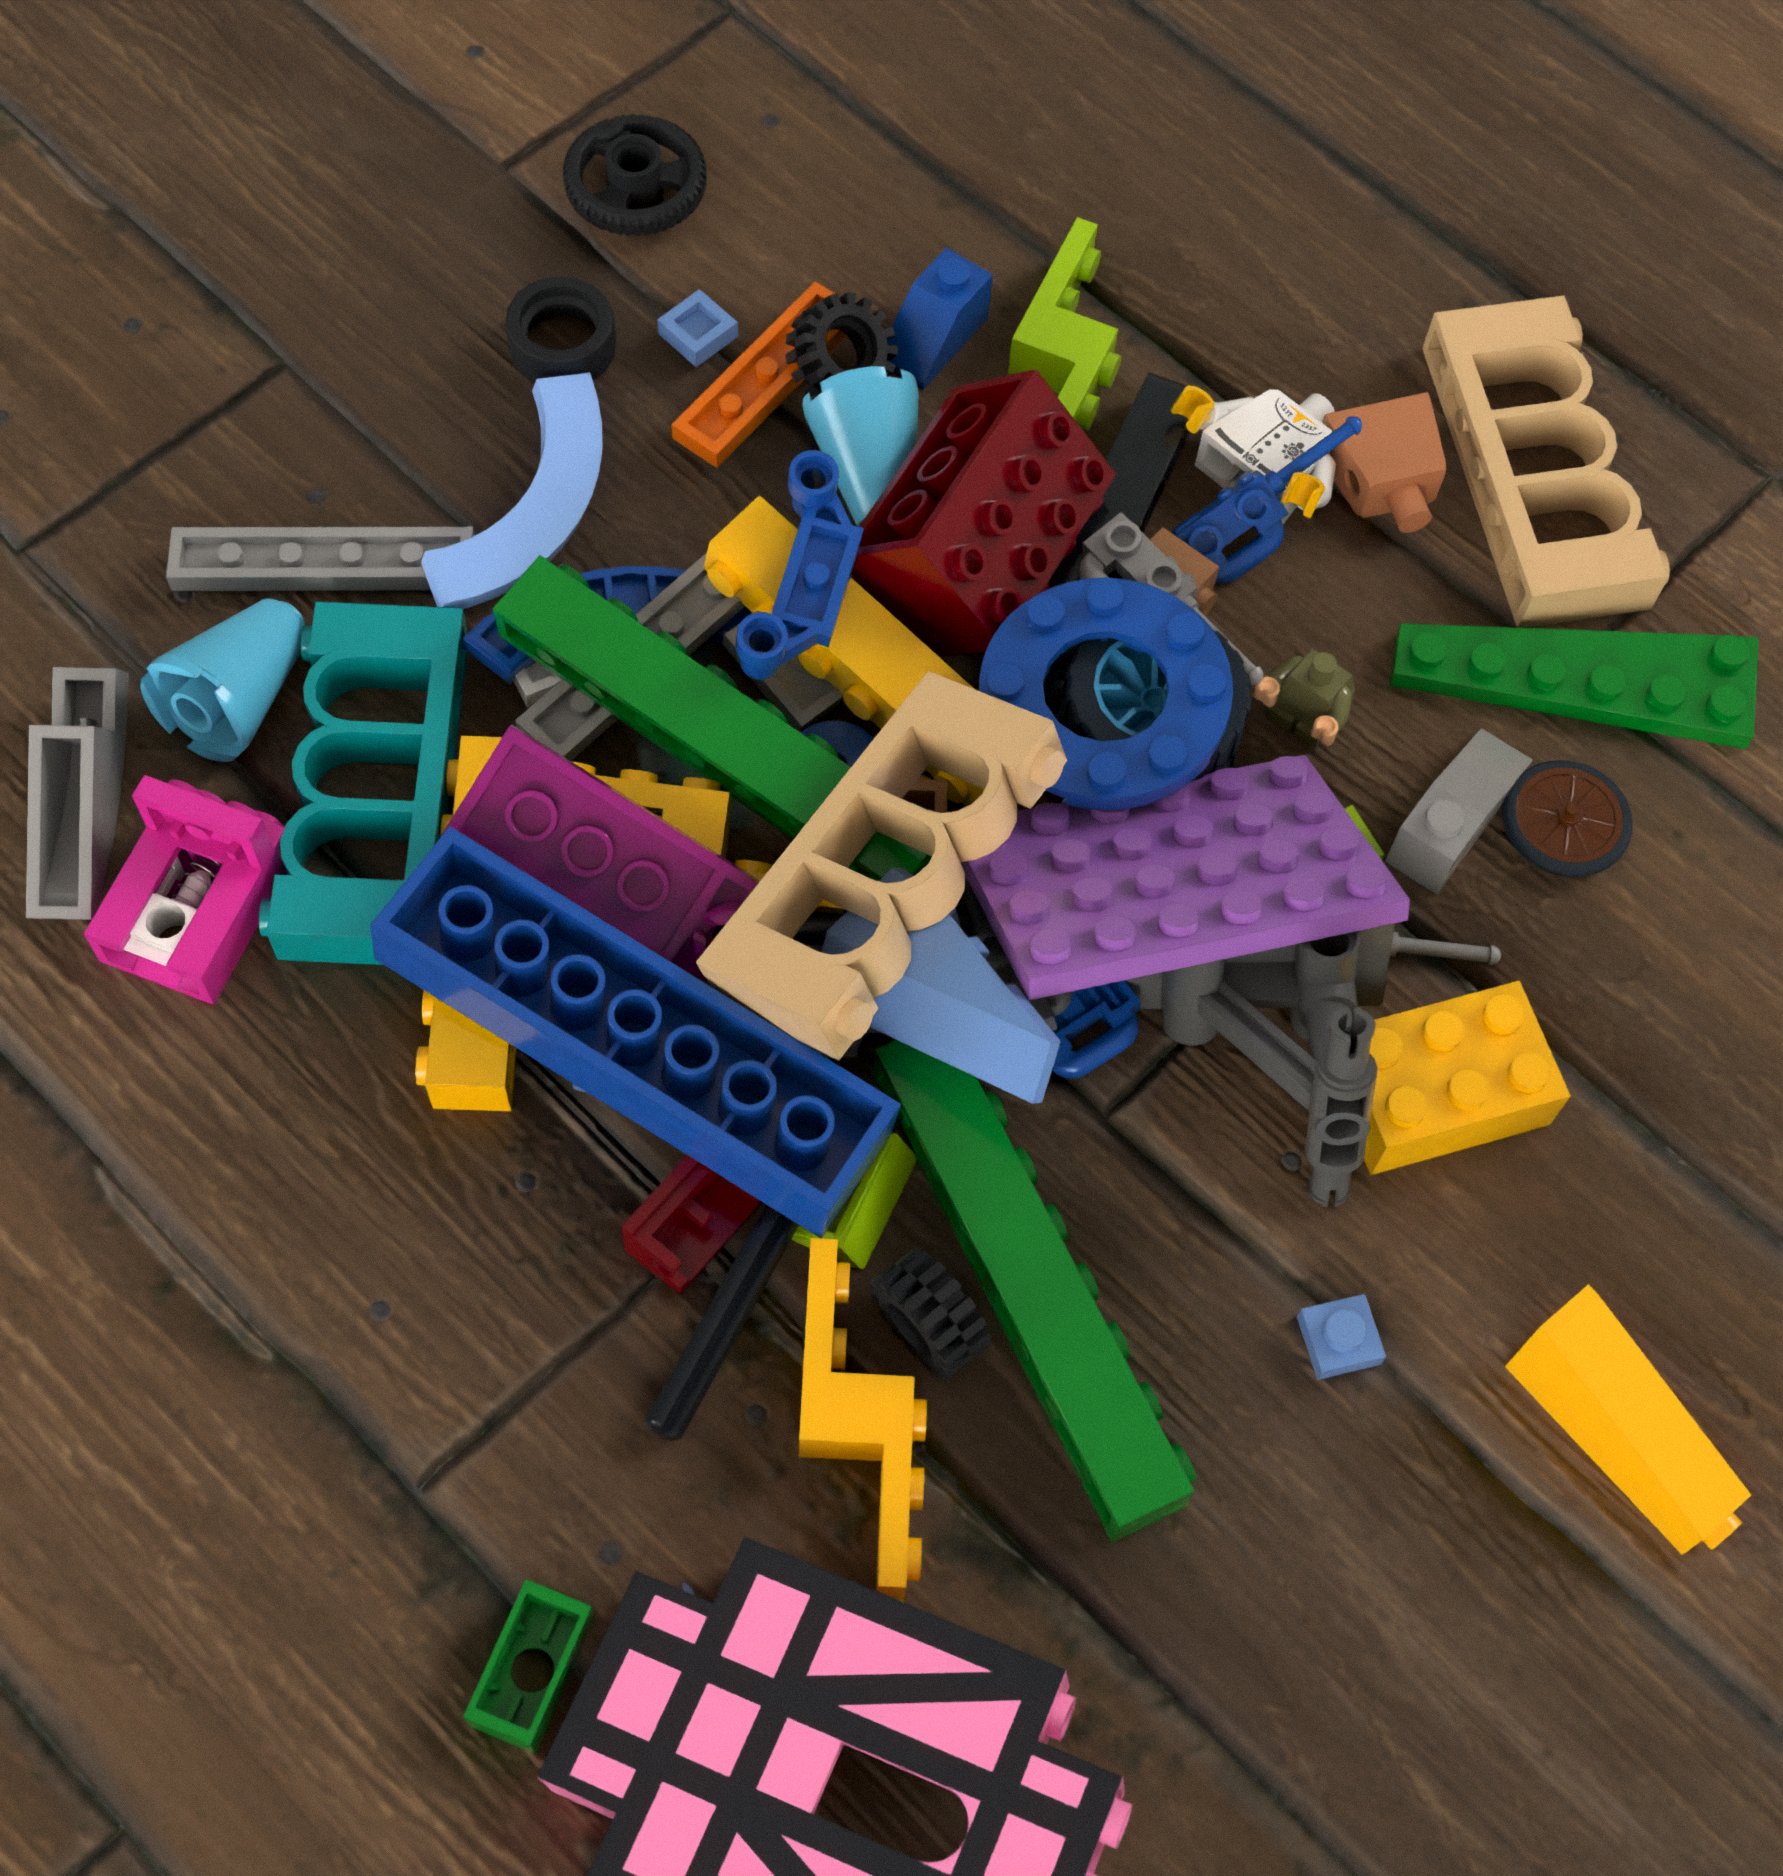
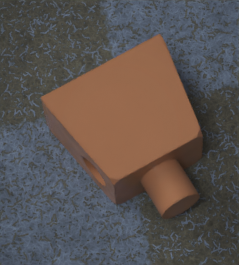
(1393, 460)

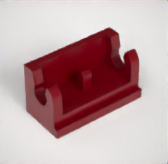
(686, 1223)

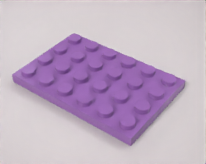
(1181, 882)

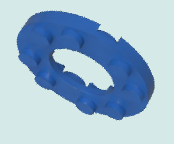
(1146, 620)

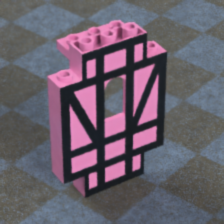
(727, 1716)

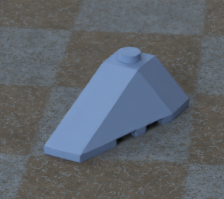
(958, 1006)

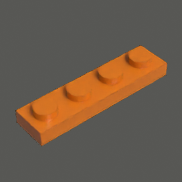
(747, 388)

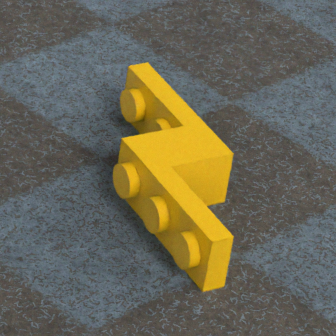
(693, 808)
(861, 1419)

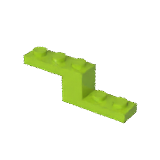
(1063, 346)

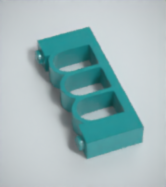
(351, 650)

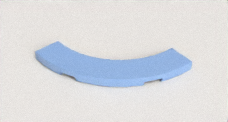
(547, 512)

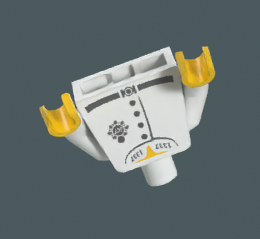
(1262, 437)

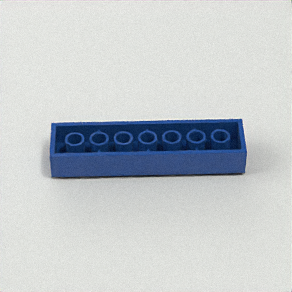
(634, 1030)

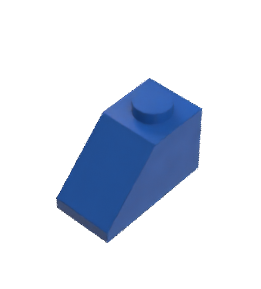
(940, 315)

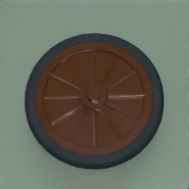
(1567, 818)

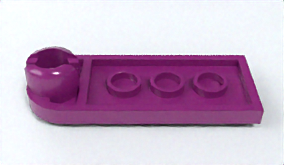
(601, 850)

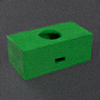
(541, 1622)

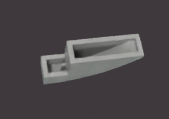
(75, 792)

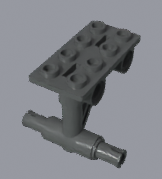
(1323, 988)

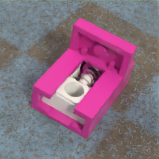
(168, 881)

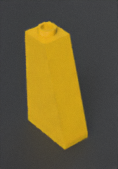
(1630, 1422)

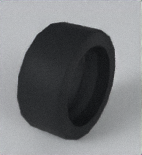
(555, 298)

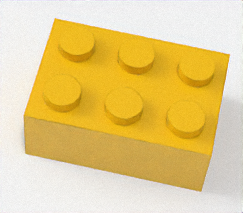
(1459, 1077)

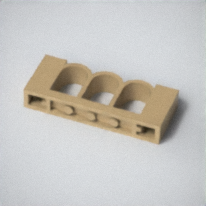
(1558, 578)
(828, 996)

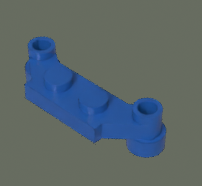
(814, 574)

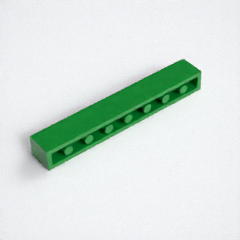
(681, 705)
(1038, 1291)

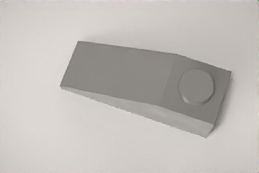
(1456, 810)

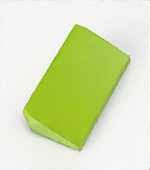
(869, 1205)

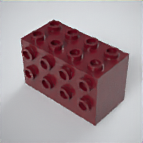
(980, 512)

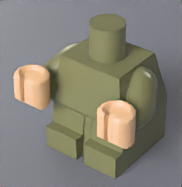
(1308, 696)

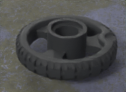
(636, 175)

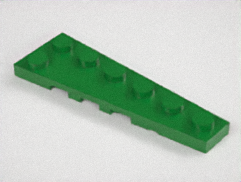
(1632, 680)

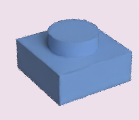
(697, 328)
(1341, 1336)

